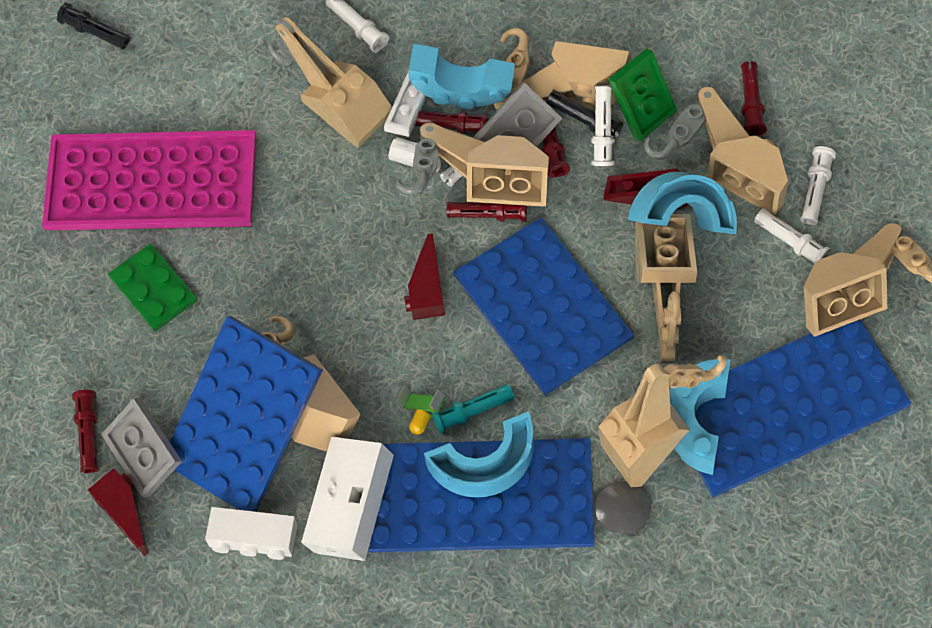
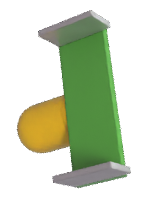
(421, 404)

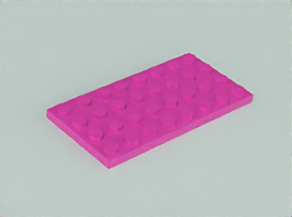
(150, 180)

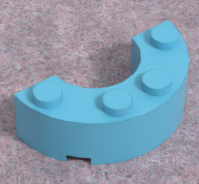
(459, 84)
(671, 190)
(698, 446)
(487, 474)

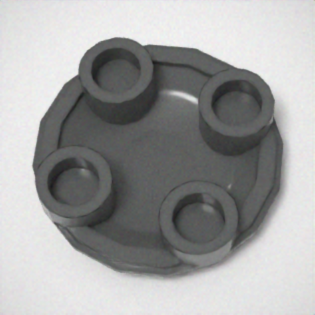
(622, 508)

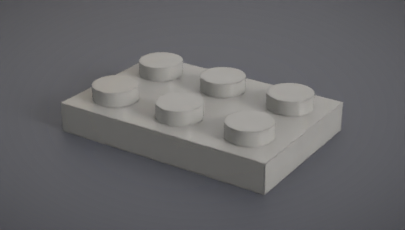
(521, 116)
(141, 447)

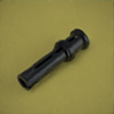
(84, 22)
(579, 112)

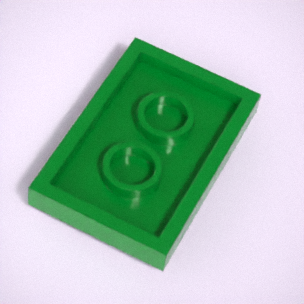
(643, 94)
(152, 287)

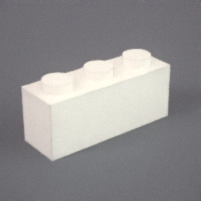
(251, 532)

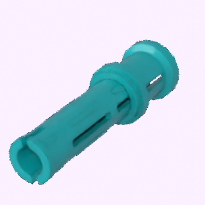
(460, 412)

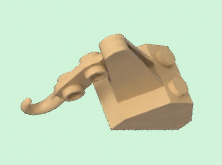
(573, 73)
(666, 256)
(855, 284)
(328, 409)
(647, 426)

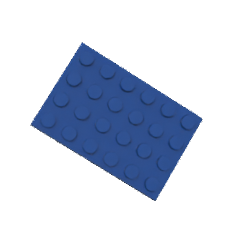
(543, 306)
(242, 414)

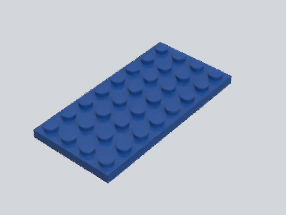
(797, 403)
(542, 510)

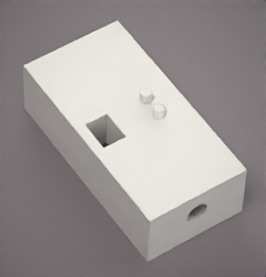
(347, 498)

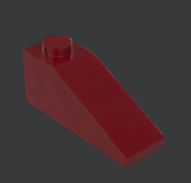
(627, 186)
(424, 286)
(119, 502)

